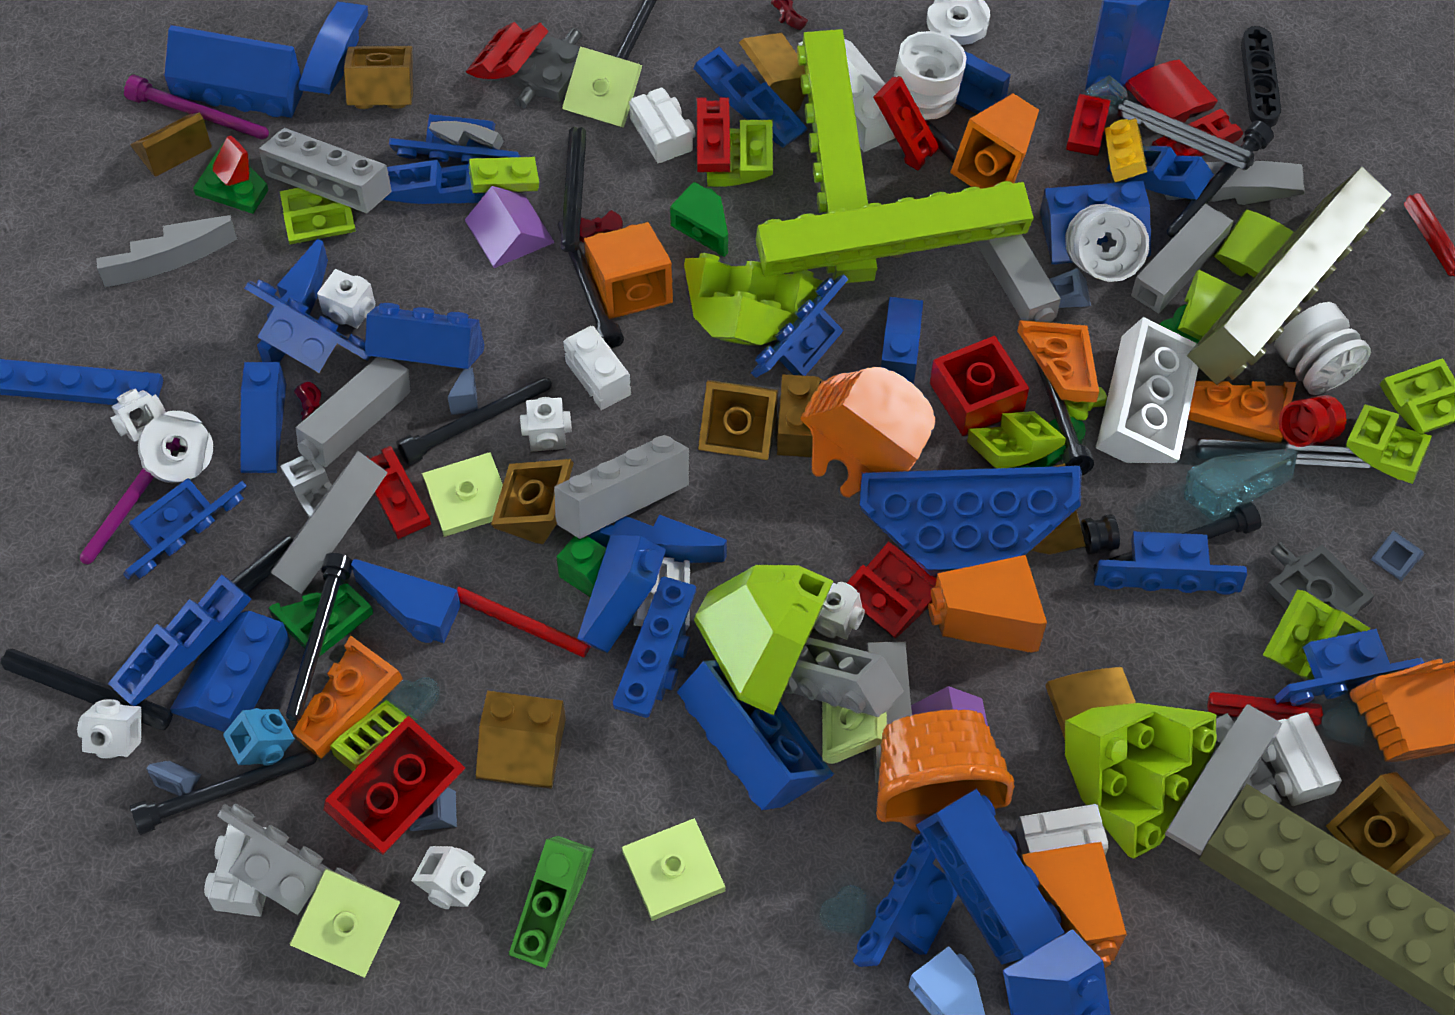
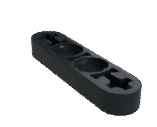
(1264, 77)

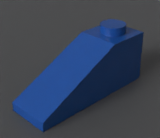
(902, 337)
(261, 416)
(621, 586)
(417, 604)

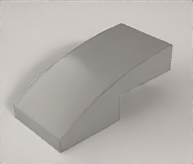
(460, 132)
(307, 481)

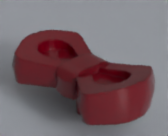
(789, 14)
(610, 222)
(309, 396)

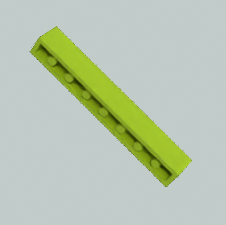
(834, 134)
(893, 228)

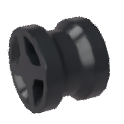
(1100, 534)

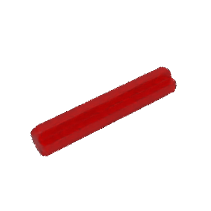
(1432, 231)
(1234, 704)

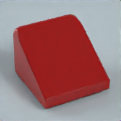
(232, 163)

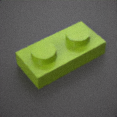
(511, 173)

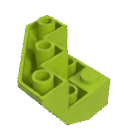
(742, 303)
(760, 628)
(1138, 766)

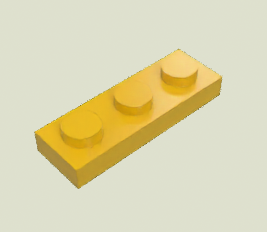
(1125, 149)

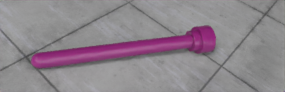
(139, 89)
(120, 511)

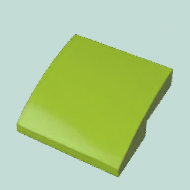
(749, 155)
(314, 216)
(1252, 243)
(1206, 303)
(1423, 395)
(1018, 441)
(1386, 445)
(1303, 622)

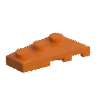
(1064, 357)
(1241, 408)
(348, 696)

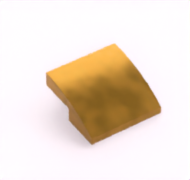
(1088, 690)

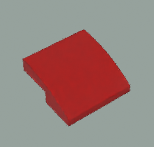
(507, 51)
(1171, 90)
(893, 589)

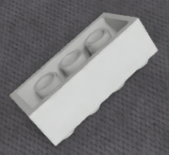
(865, 83)
(1148, 396)

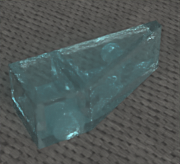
(1237, 479)

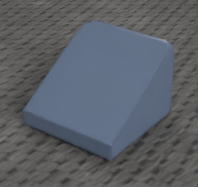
(1071, 289)
(463, 395)
(1397, 556)
(173, 777)
(440, 814)

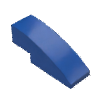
(1173, 174)

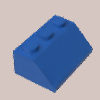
(1063, 204)
(423, 336)
(232, 671)
(1058, 980)

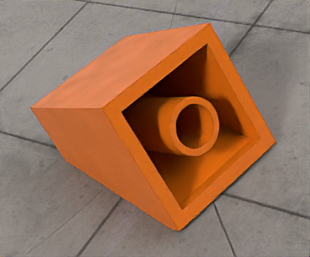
(995, 143)
(629, 269)
(990, 605)
(1083, 893)

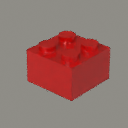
(978, 385)

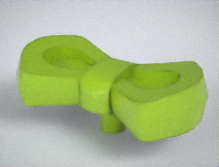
(1080, 410)

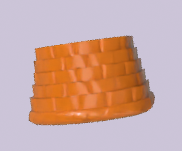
(868, 423)
(1411, 710)
(934, 762)

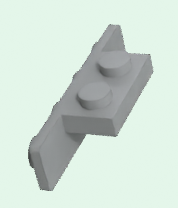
(273, 864)

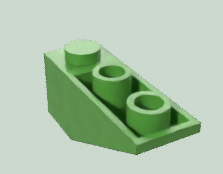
(550, 899)

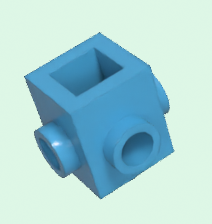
(258, 736)

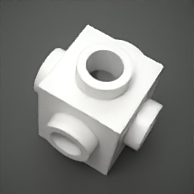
(346, 298)
(129, 401)
(546, 424)
(840, 612)
(110, 729)
(449, 876)

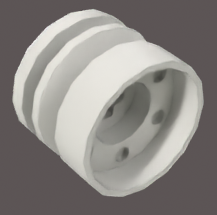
(932, 71)
(1118, 257)
(1322, 348)

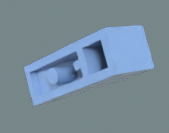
(947, 985)

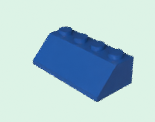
(1126, 39)
(232, 71)
(759, 748)
(991, 878)

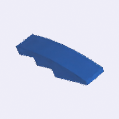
(329, 52)
(748, 96)
(431, 184)
(301, 284)
(678, 539)
(173, 648)

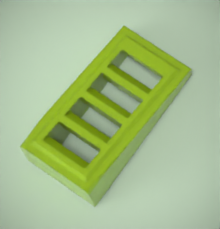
(342, 745)

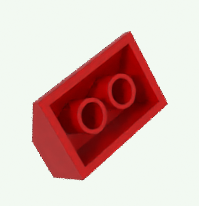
(393, 786)

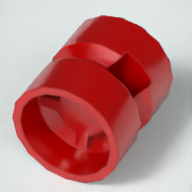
(1312, 420)

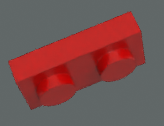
(1088, 124)

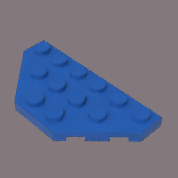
(969, 514)

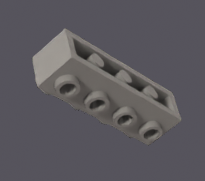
(325, 170)
(621, 486)
(844, 678)

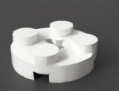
(964, 31)
(163, 430)

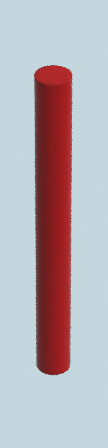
(522, 622)

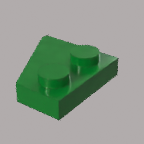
(347, 614)

